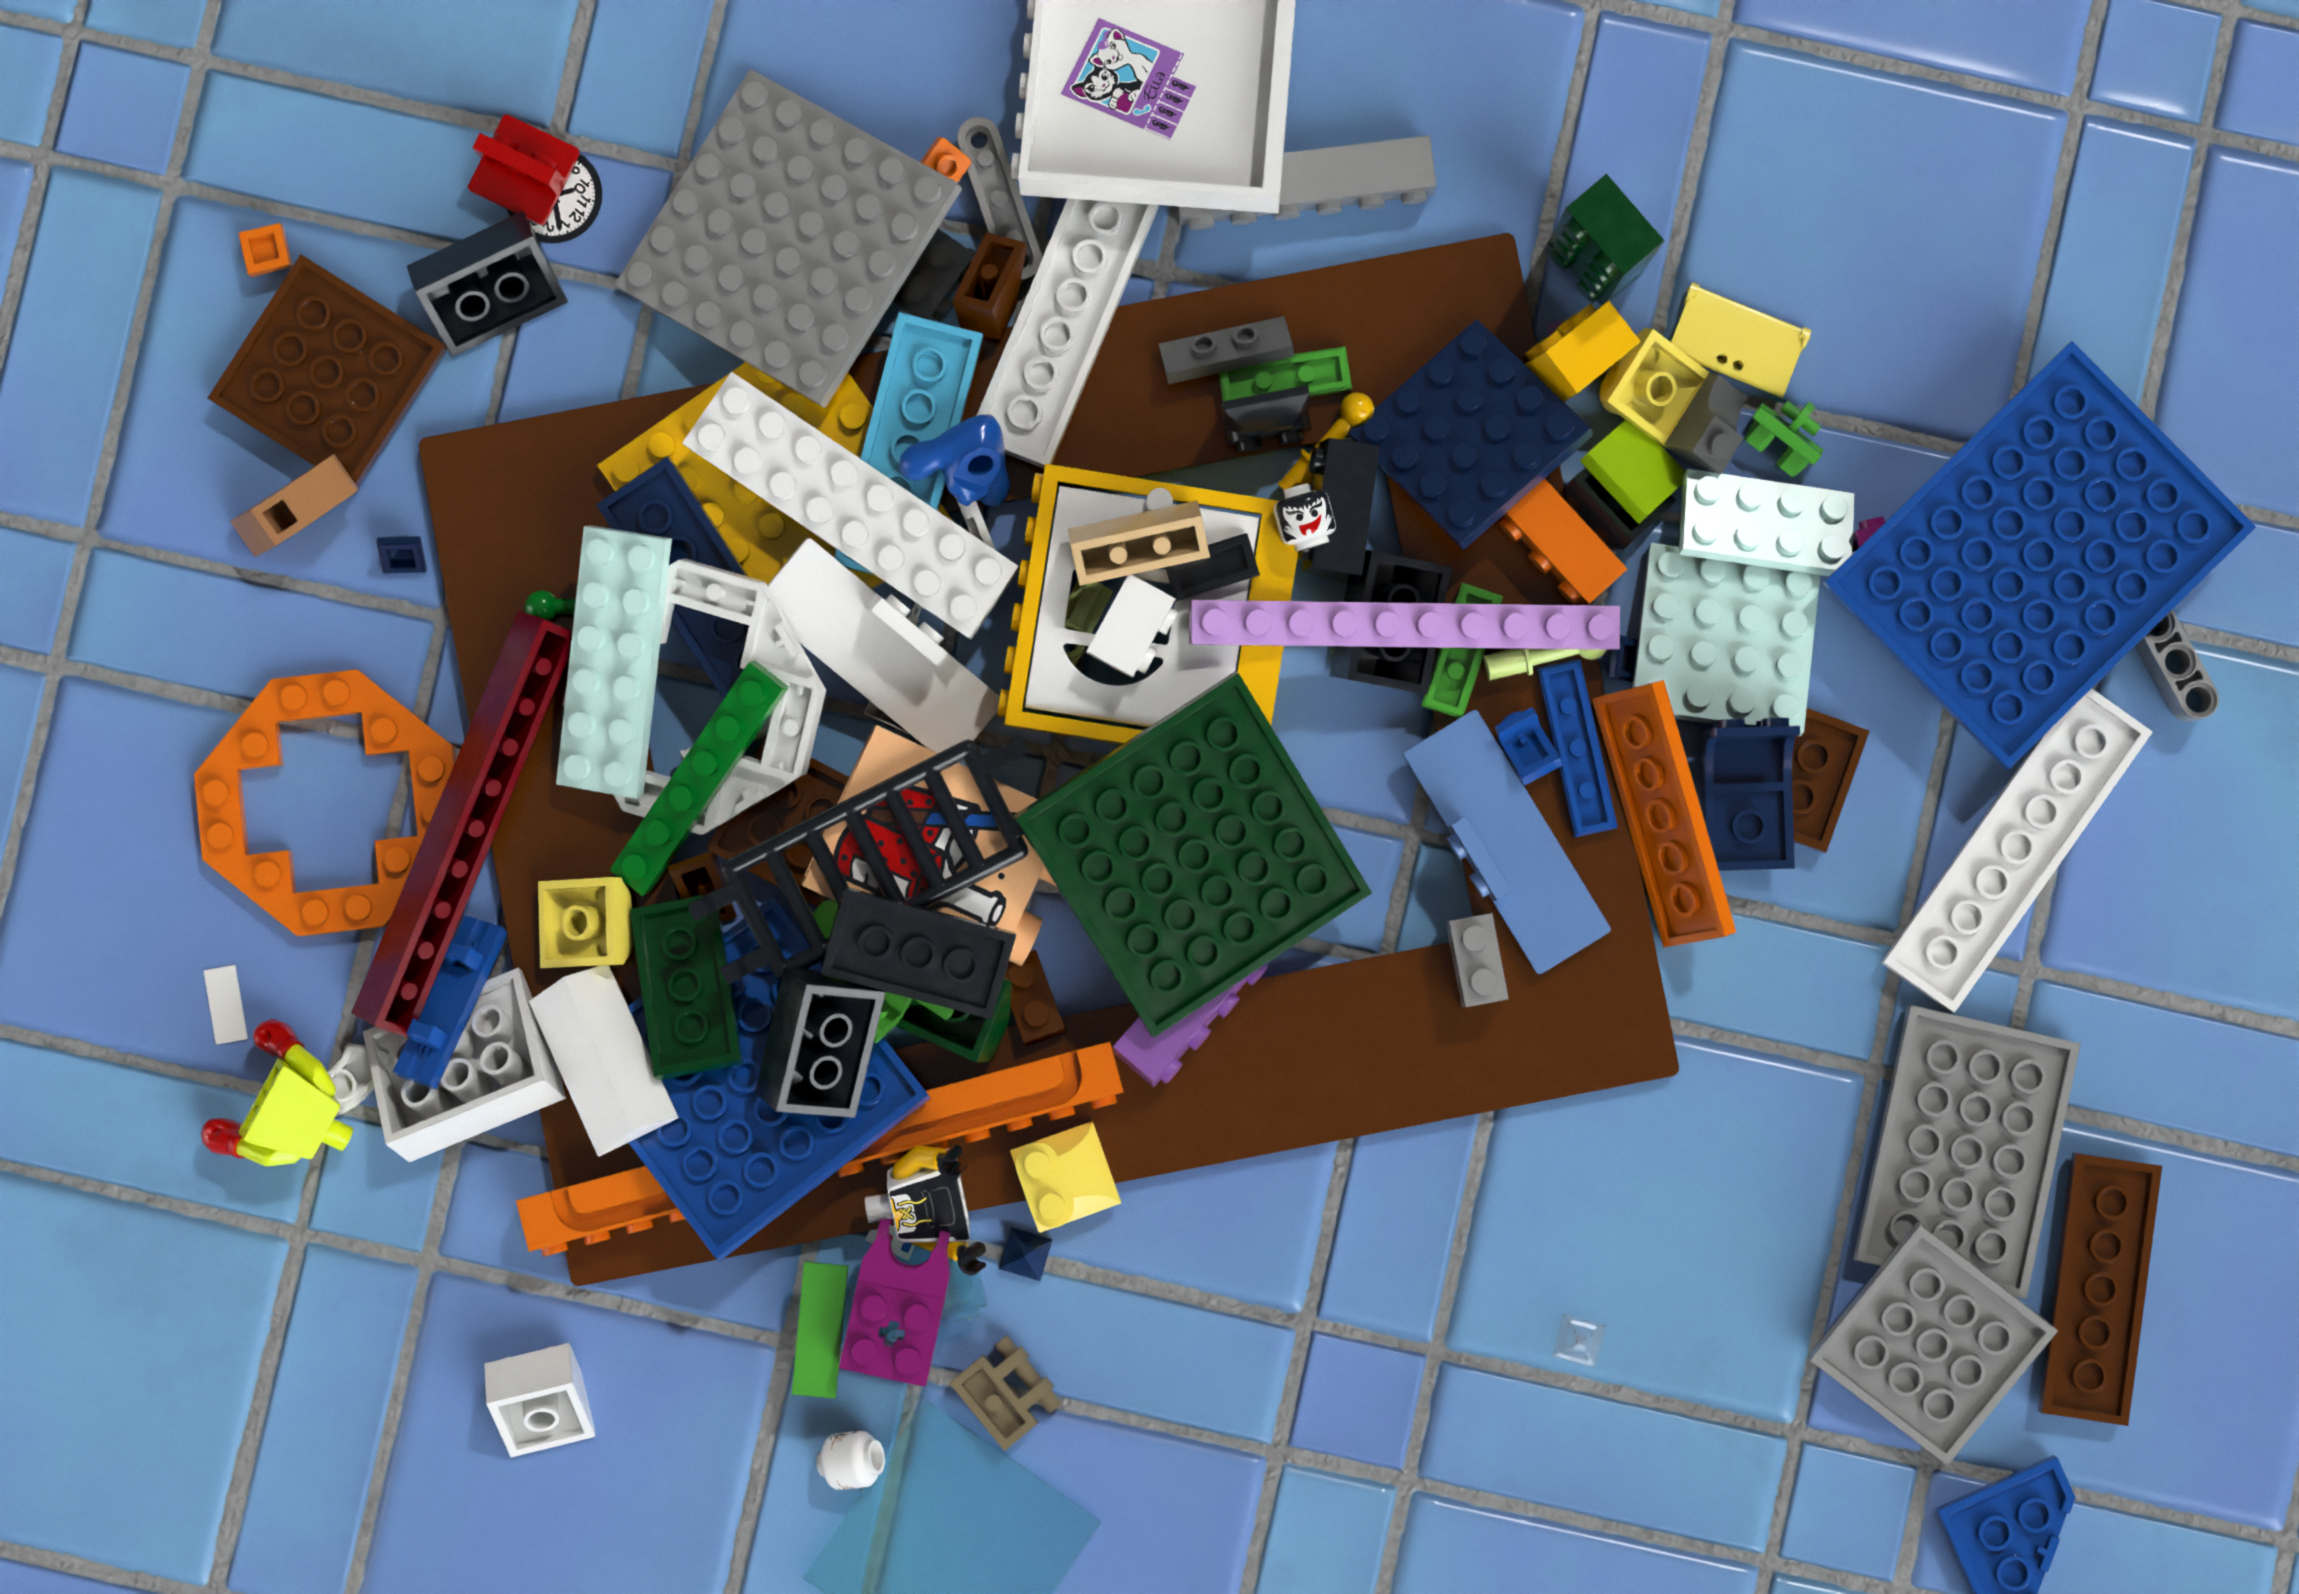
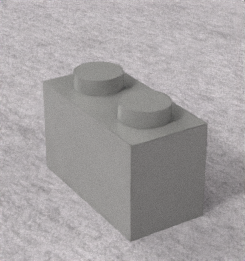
(1476, 960)

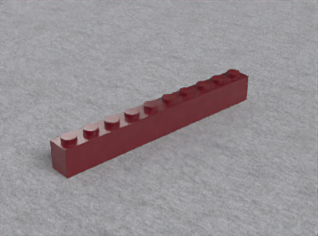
(464, 824)

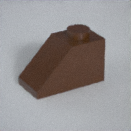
(991, 286)

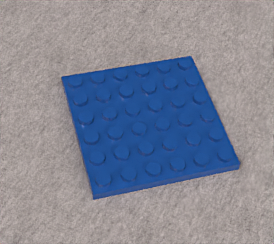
(729, 1154)

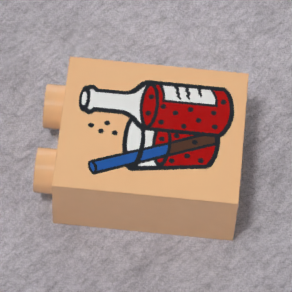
(992, 901)

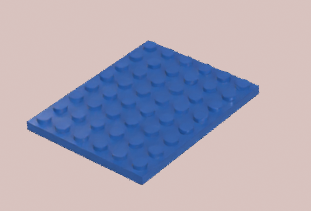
(2039, 555)

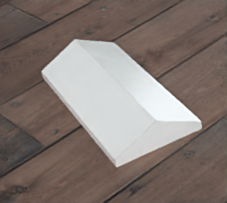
(602, 1058)

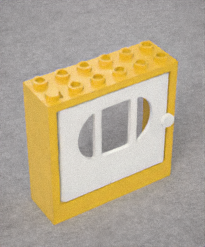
(1186, 668)

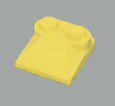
(1652, 385)
(584, 922)
(1065, 1176)

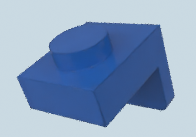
(1527, 746)

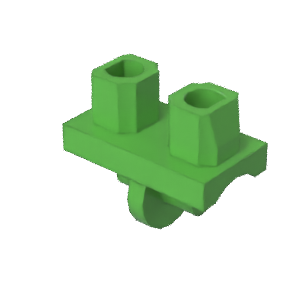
(1800, 448)

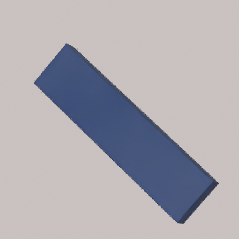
(1578, 747)

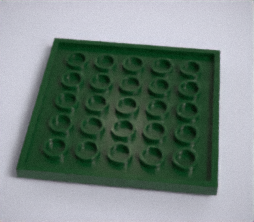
(1193, 854)

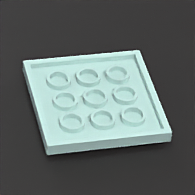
(1726, 637)

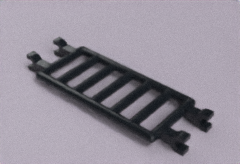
(850, 811)

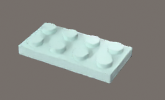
(1765, 523)

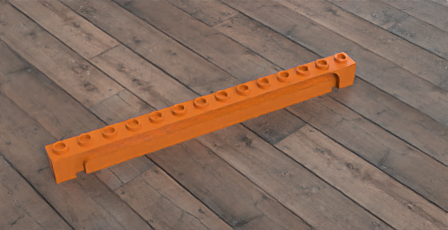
(954, 1110)

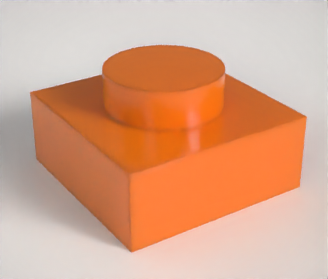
(265, 250)

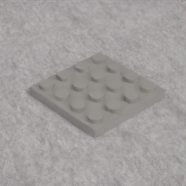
(1932, 1343)

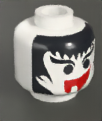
(1304, 517)

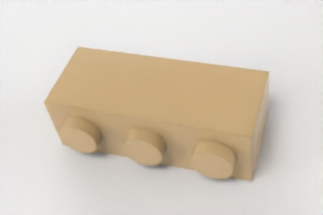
(1138, 543)

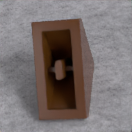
(700, 877)

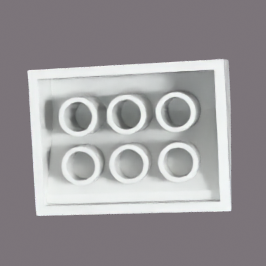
(492, 1078)

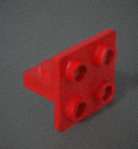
(522, 168)

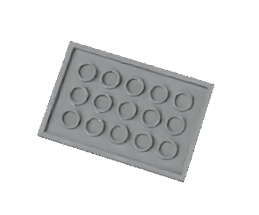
(1969, 1142)

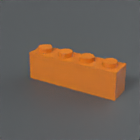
(1562, 544)

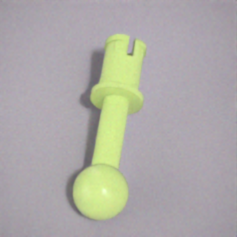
(1522, 660)

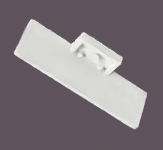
(881, 650)

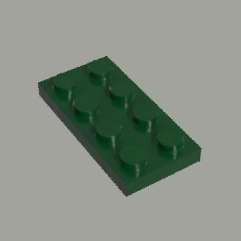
(683, 990)

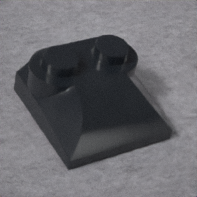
(1265, 418)
(1605, 514)

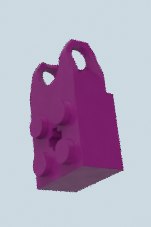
(898, 1293)

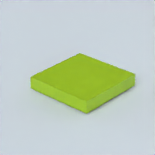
(1634, 470)

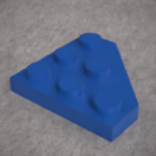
(2009, 1528)

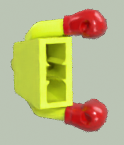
(289, 1113)

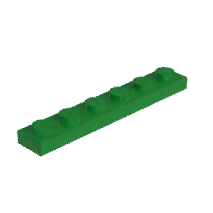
(699, 778)

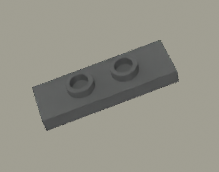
(1226, 350)

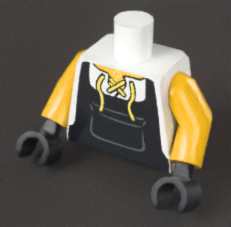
(928, 1198)

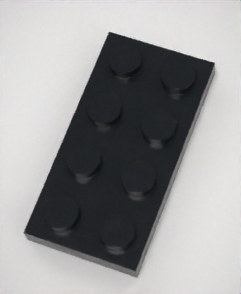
(917, 952)

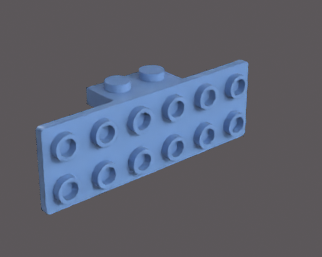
(1506, 842)

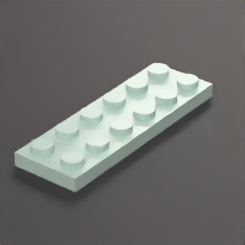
(613, 661)

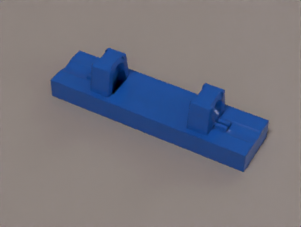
(450, 1002)

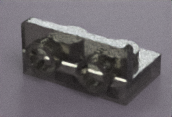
(935, 278)

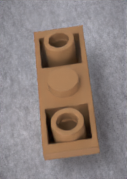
(294, 506)

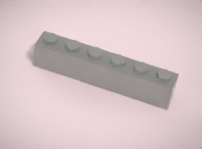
(1338, 178)

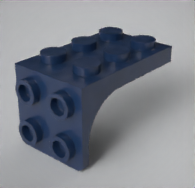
(1749, 793)

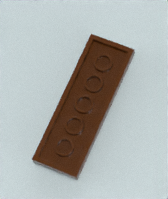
(2100, 1289)

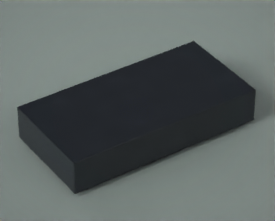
(1228, 564)

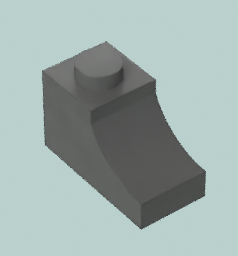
(1708, 428)

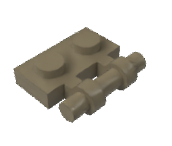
(995, 1401)

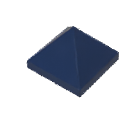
(401, 554)
(1621, 662)
(1025, 1254)

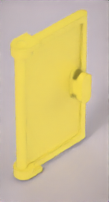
(1741, 335)

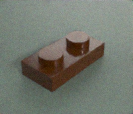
(1033, 1001)

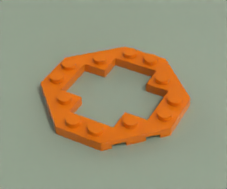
(257, 744)

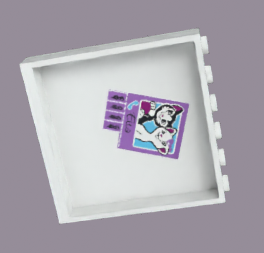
(1156, 102)

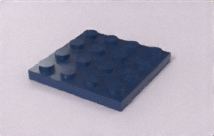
(1471, 434)

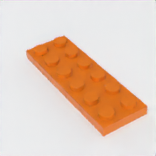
(1664, 814)

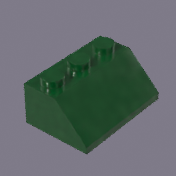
(963, 1032)

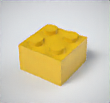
(1581, 349)

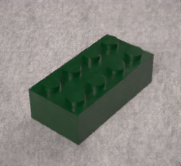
(1603, 241)

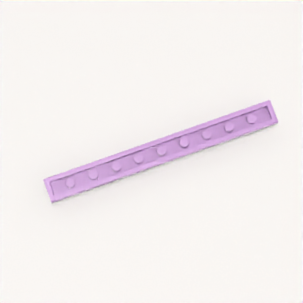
(1403, 625)

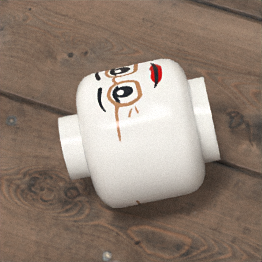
(851, 1460)

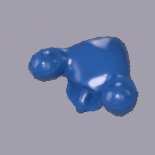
(970, 460)

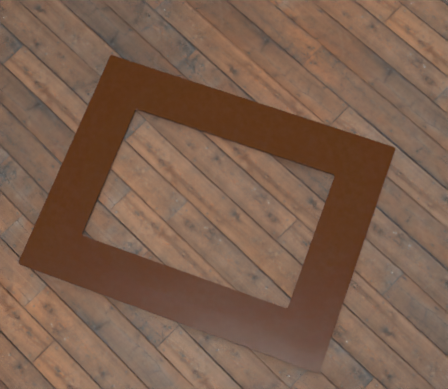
(1301, 1050)

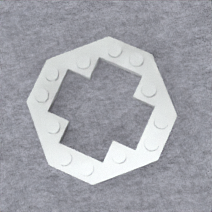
(775, 648)

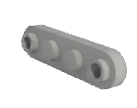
(996, 190)

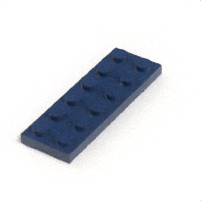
(665, 506)

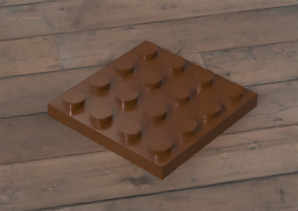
(327, 370)

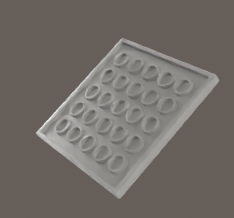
(788, 237)

